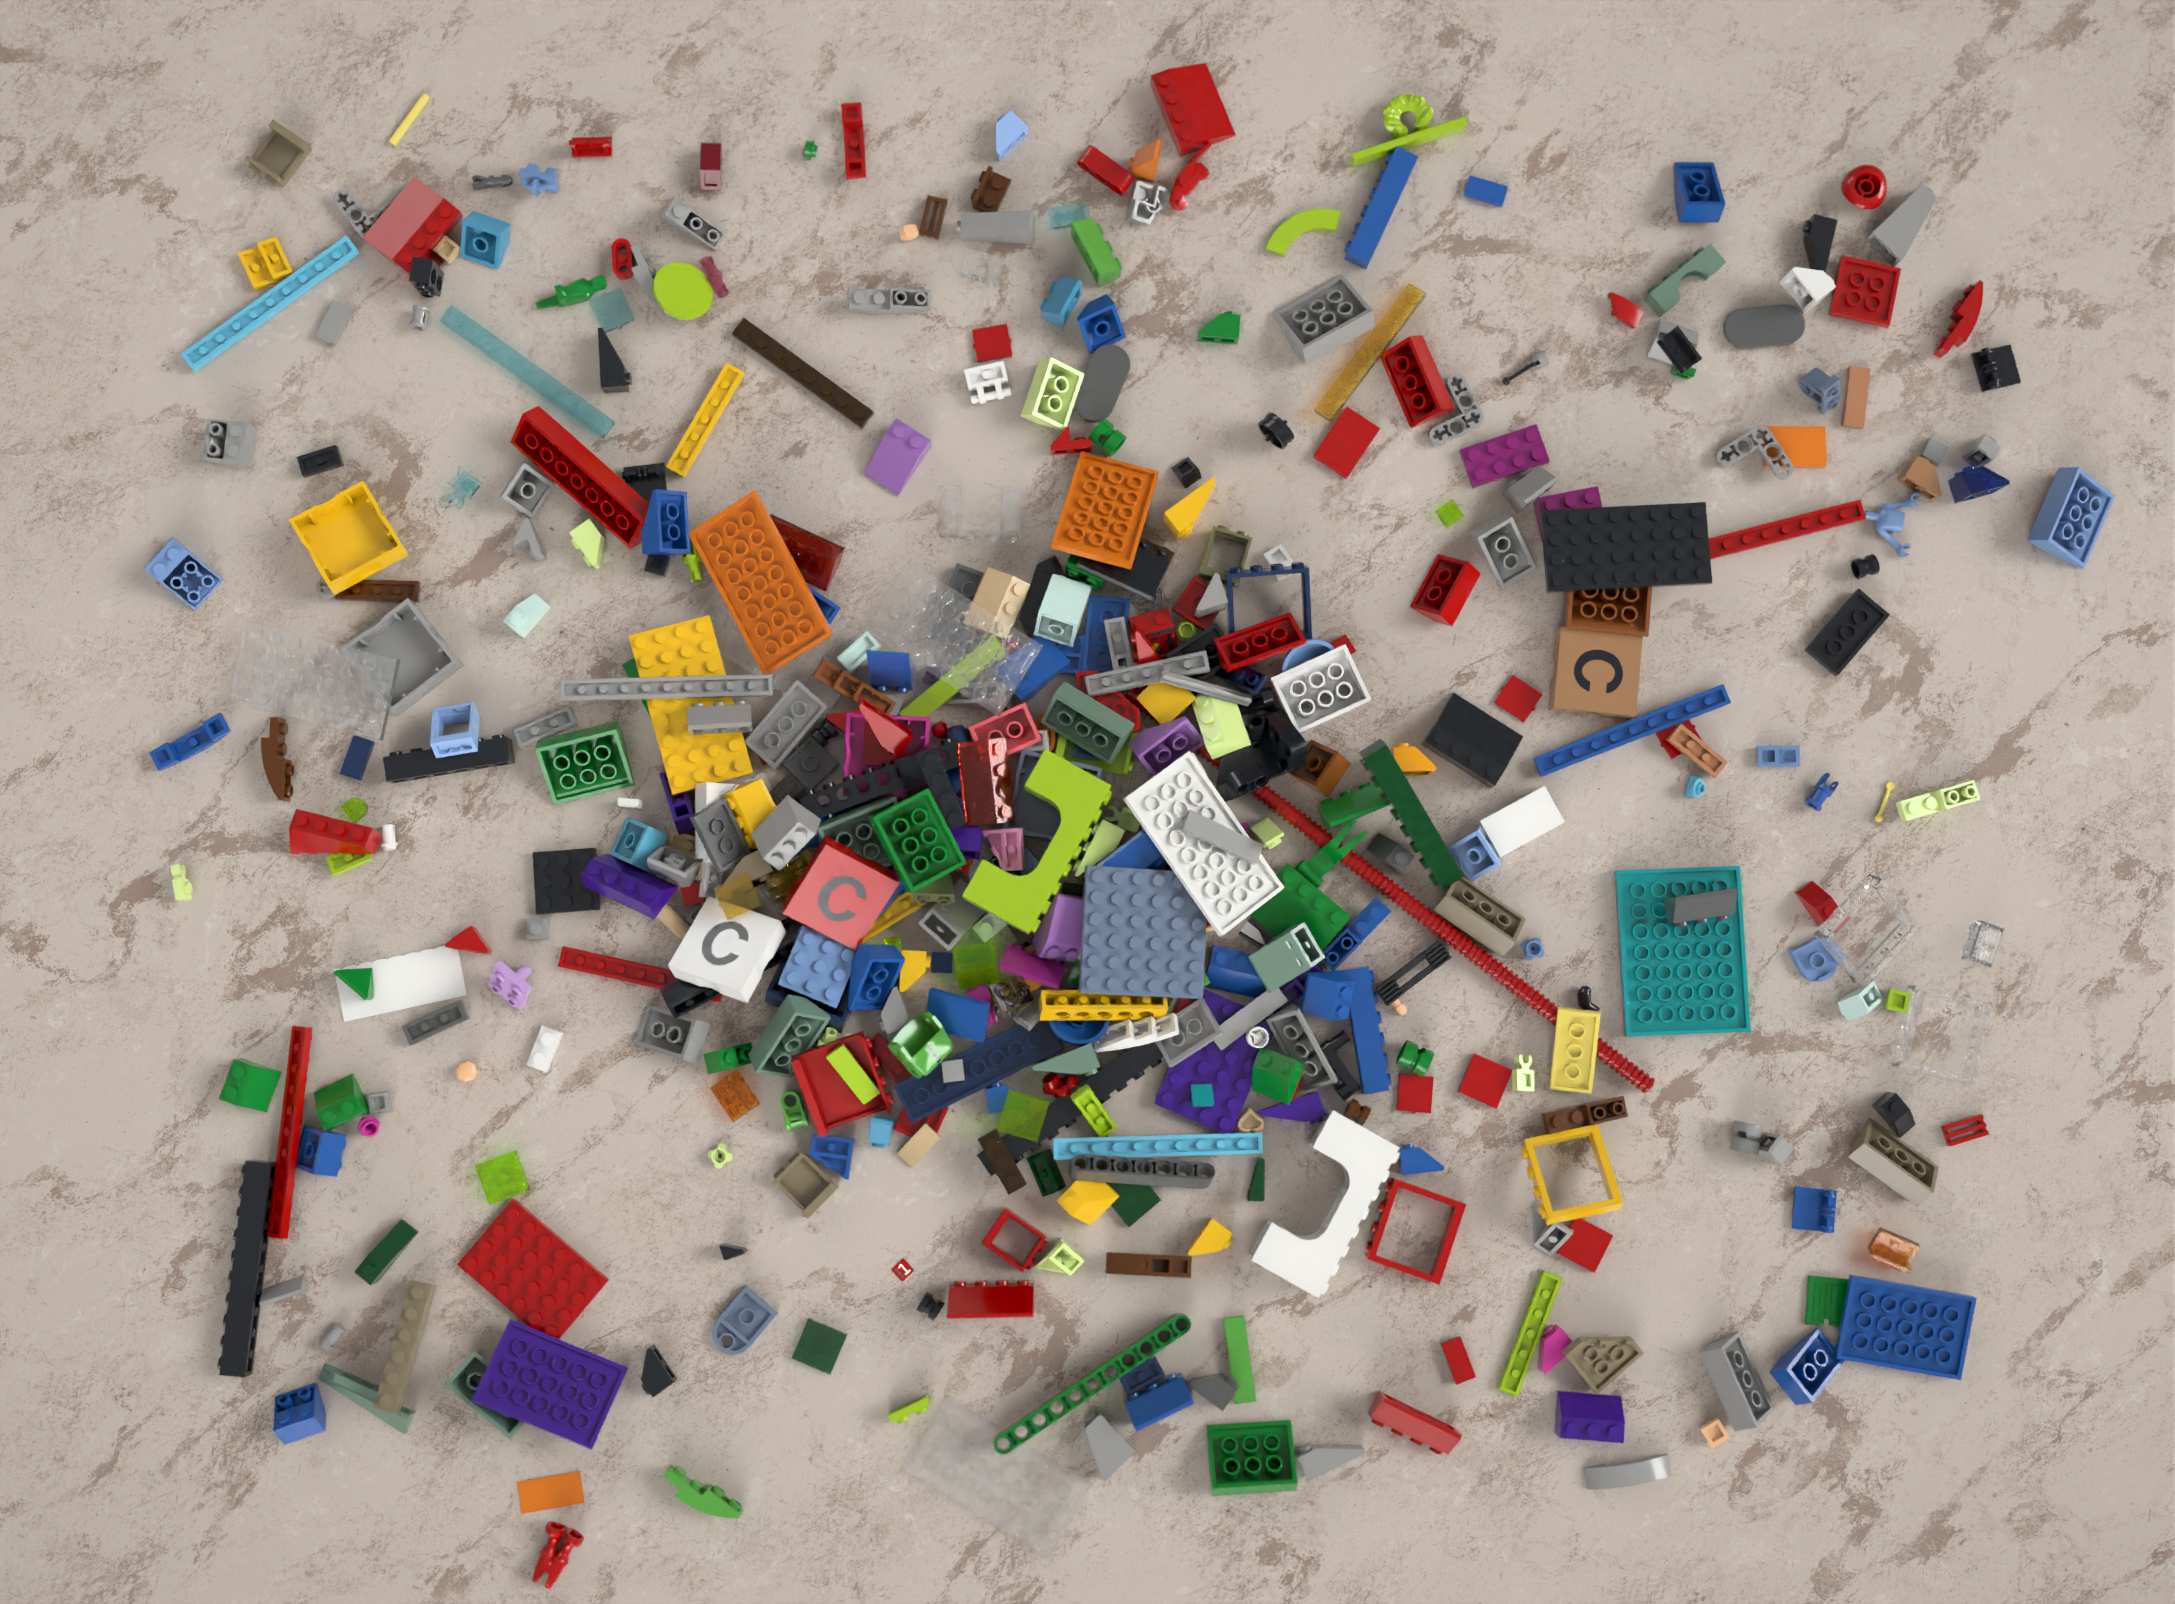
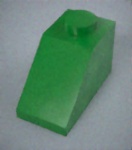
(1221, 329)

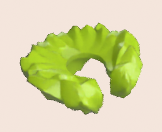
(1402, 103)

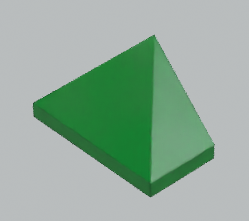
(358, 980)

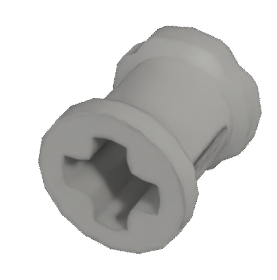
(419, 317)

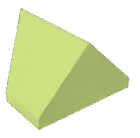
(1060, 1259)

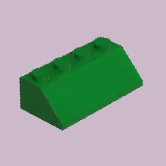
(1350, 805)

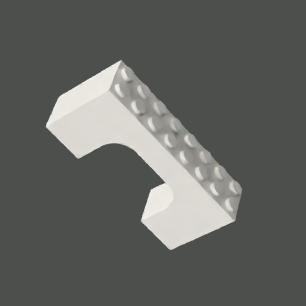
(1314, 1258)

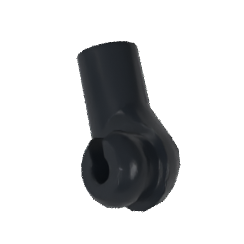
(1584, 999)

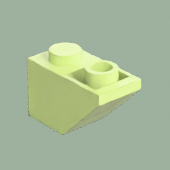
(590, 541)

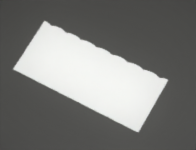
(405, 982)

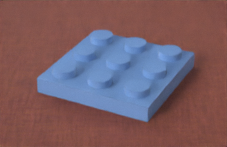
(817, 967)

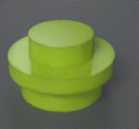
(1185, 630)

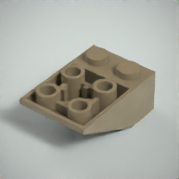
(755, 866)

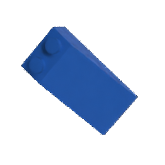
(890, 671)

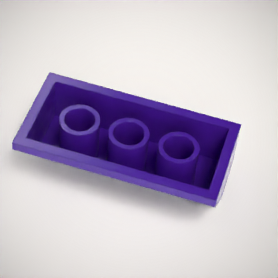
(627, 884)

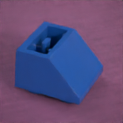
(299, 1414)

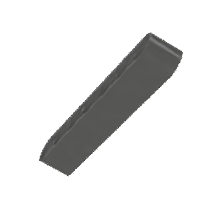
(1133, 1176)

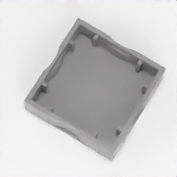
(422, 653)

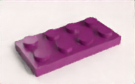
(1504, 456)

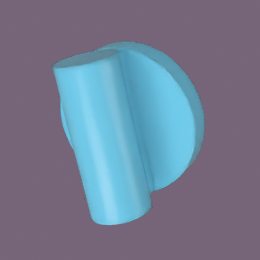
(1695, 787)

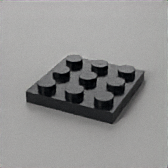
(559, 881)

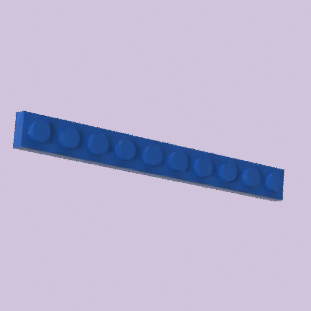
(1631, 730)

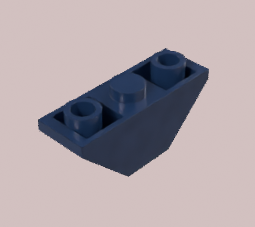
(1243, 679)

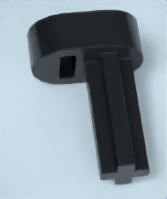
(1265, 702)

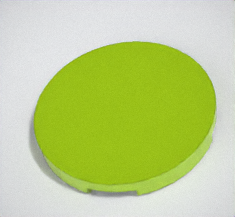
(682, 291)

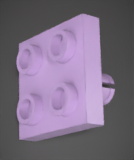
(511, 984)

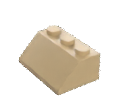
(1001, 594)

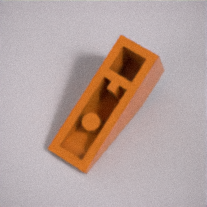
(1146, 162)

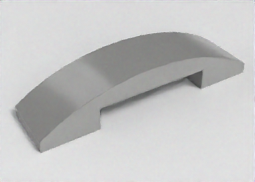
(1627, 1473)

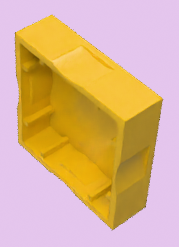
(348, 537)

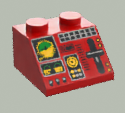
(1157, 628)

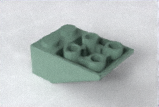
(1286, 956)

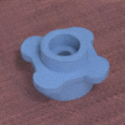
(1536, 943)

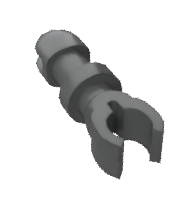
(505, 180)

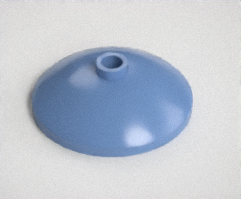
(1304, 653)

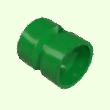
(1107, 437)
(1413, 1057)

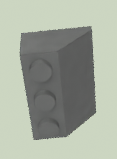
(1701, 907)

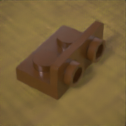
(990, 191)

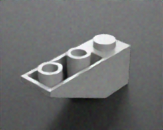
(691, 223)

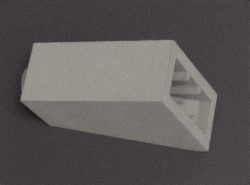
(1107, 1443)

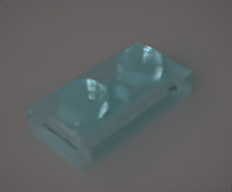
(1062, 216)

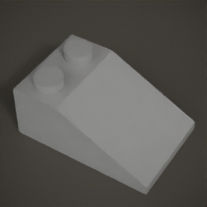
(1502, 549)
(674, 865)
(672, 1036)

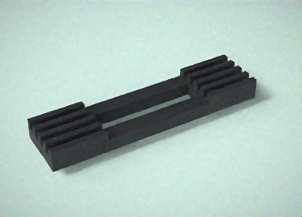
(1390, 990)

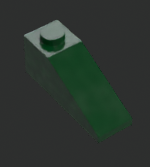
(386, 1253)

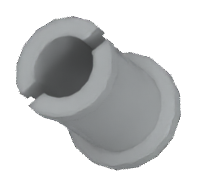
(328, 1341)

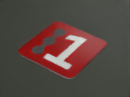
(902, 1269)

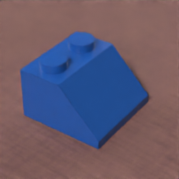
(1328, 995)
(320, 1151)

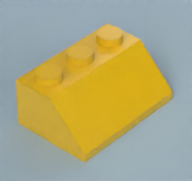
(750, 806)

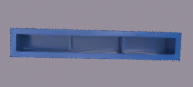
(1381, 207)
(1366, 1033)

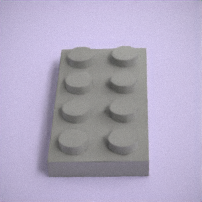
(786, 724)

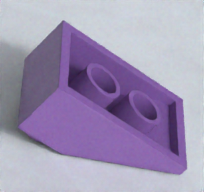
(897, 456)
(1165, 744)
(1060, 929)

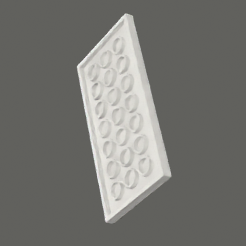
(1218, 882)

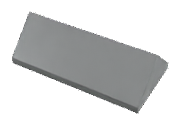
(1300, 1044)

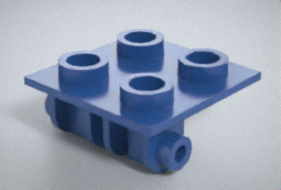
(1814, 1209)

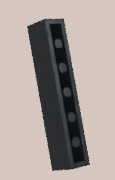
(424, 764)

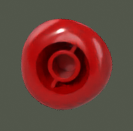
(1865, 187)

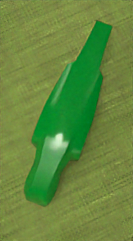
(574, 293)

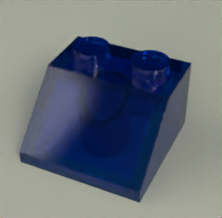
(1975, 483)

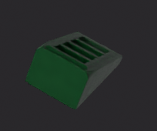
(1257, 1185)

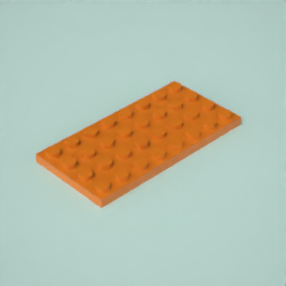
(760, 583)

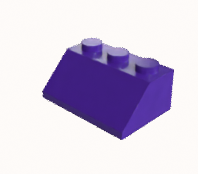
(1589, 1417)

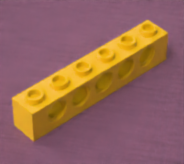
(1072, 1005)

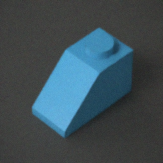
(881, 1131)

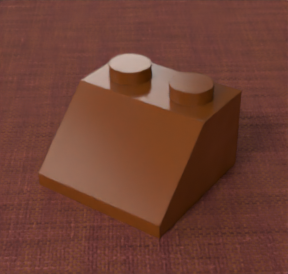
(1322, 768)

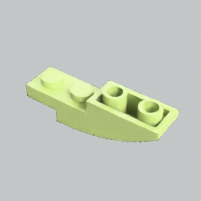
(1937, 801)

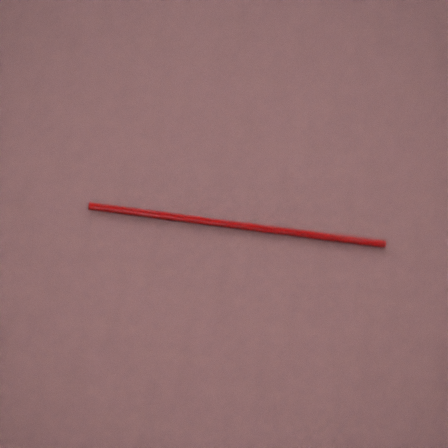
(1428, 918)

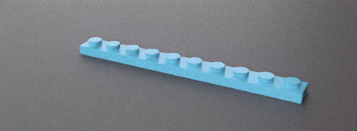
(270, 303)
(1160, 1145)

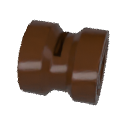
(1357, 1112)

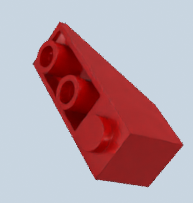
(1144, 650)

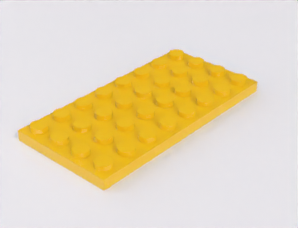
(686, 651)

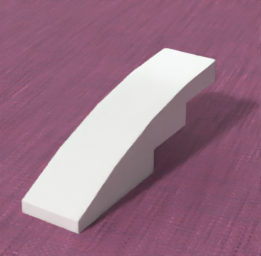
(1138, 1033)

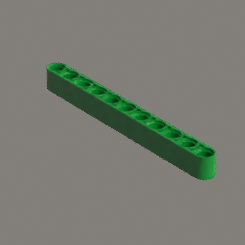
(1081, 1384)

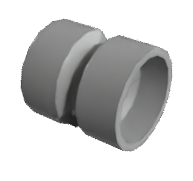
(1746, 1137)

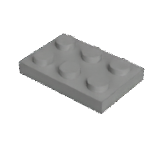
(1196, 1030)

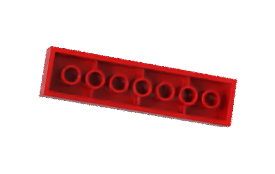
(581, 475)

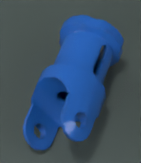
(1821, 792)

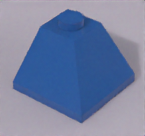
(1100, 323)

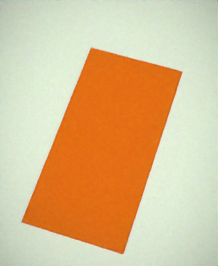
(550, 1492)

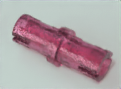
(714, 277)

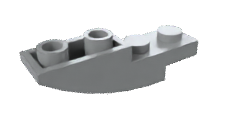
(645, 275)
(889, 301)

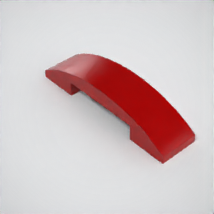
(853, 140)

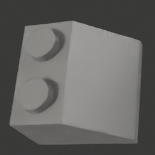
(1529, 488)

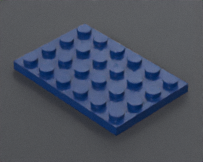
(1905, 1327)

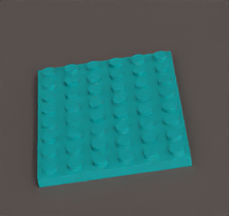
(1682, 975)

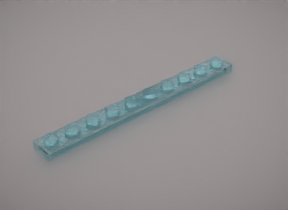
(527, 372)

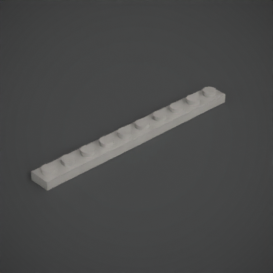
(666, 687)

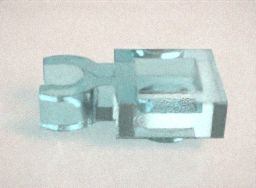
(465, 486)

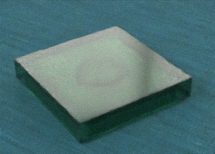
(819, 1346)

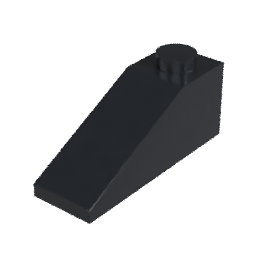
(1818, 240)
(613, 373)

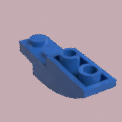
(1355, 933)

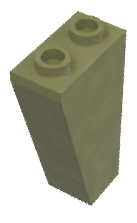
(936, 891)

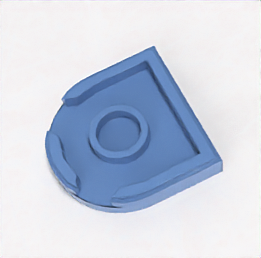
(1813, 960)

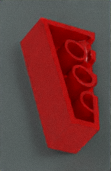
(322, 834)

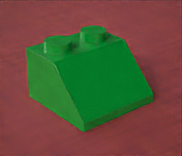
(1276, 1075)
(250, 1085)
(340, 1103)

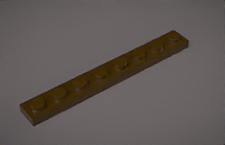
(803, 373)

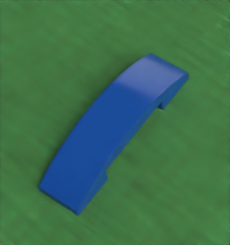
(191, 743)

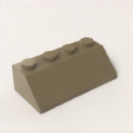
(1480, 915)
(1894, 1162)

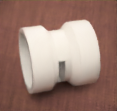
(1260, 1038)

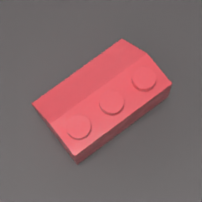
(1013, 724)

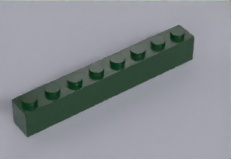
(1411, 814)

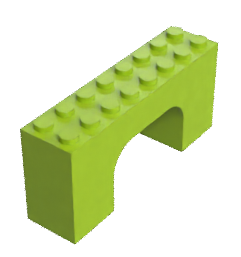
(1024, 898)

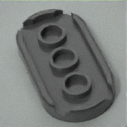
(1764, 326)
(1102, 383)

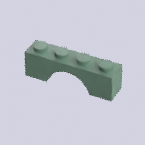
(1702, 265)

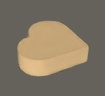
(1250, 1121)

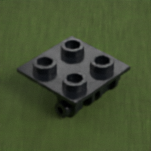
(1996, 368)
(645, 479)

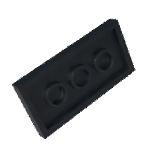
(1847, 632)

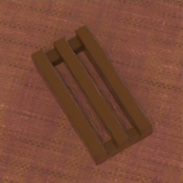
(929, 233)

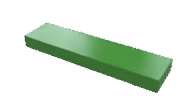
(1239, 1358)

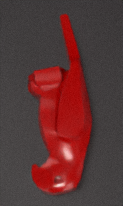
(1188, 180)

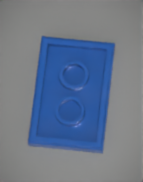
(959, 1014)

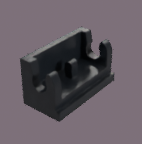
(1679, 350)

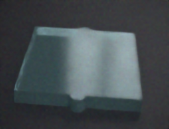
(612, 310)

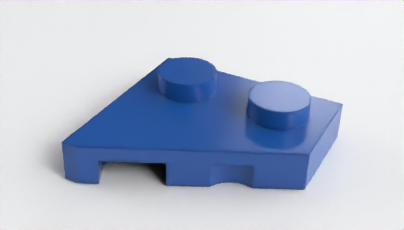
(833, 1153)

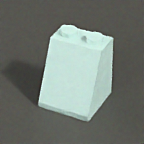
(1062, 610)

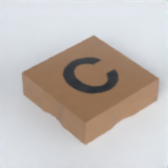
(1595, 673)

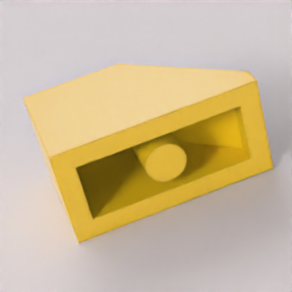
(913, 968)
(1211, 1239)

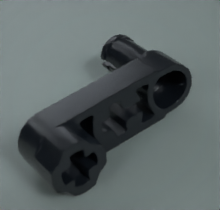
(1347, 1085)

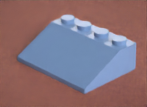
(2071, 516)

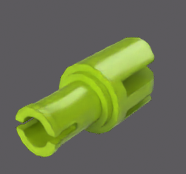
(693, 562)

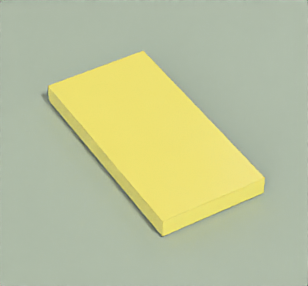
(1574, 1050)

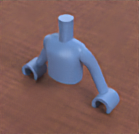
(1891, 520)

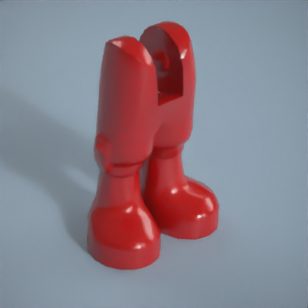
(553, 1562)

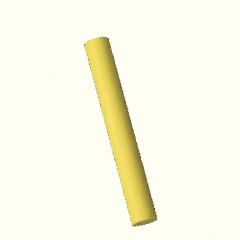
(409, 119)

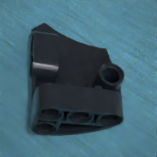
(1273, 752)

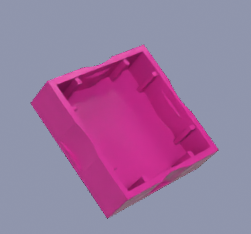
(855, 749)

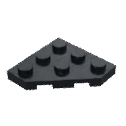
(1037, 592)

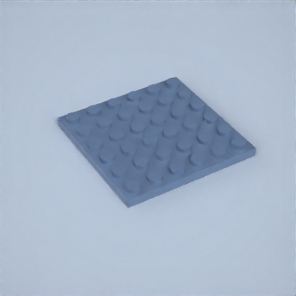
(1140, 935)

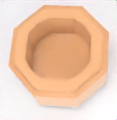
(908, 232)
(467, 1071)

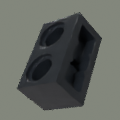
(426, 277)

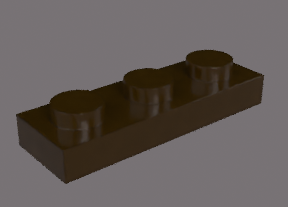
(1002, 1161)

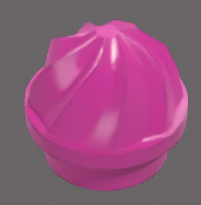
(368, 1126)

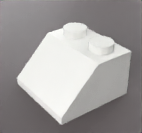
(1807, 286)

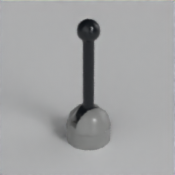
(1538, 361)

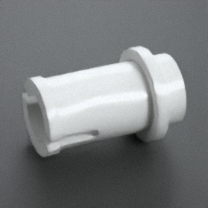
(388, 837)

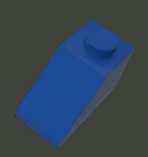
(996, 1097)
(1415, 1160)

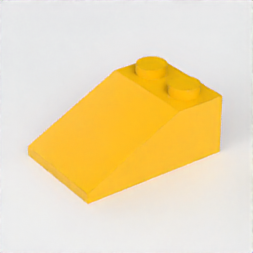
(1185, 514)

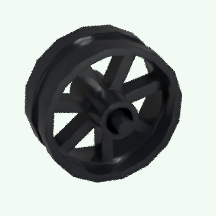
(1276, 430)

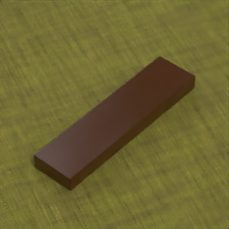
(381, 591)

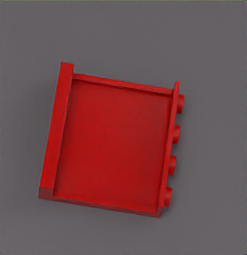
(828, 1094)

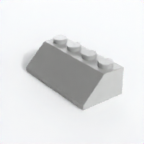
(1737, 1382)

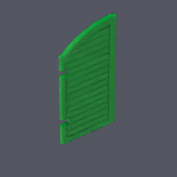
(1825, 1300)

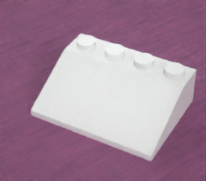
(1321, 689)

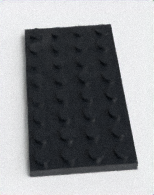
(1626, 547)

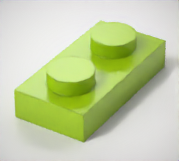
(344, 862)
(901, 1413)

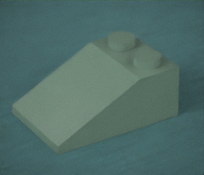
(1075, 1061)

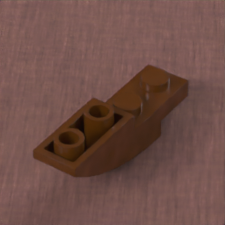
(275, 765)
(1584, 1114)
(1148, 1265)

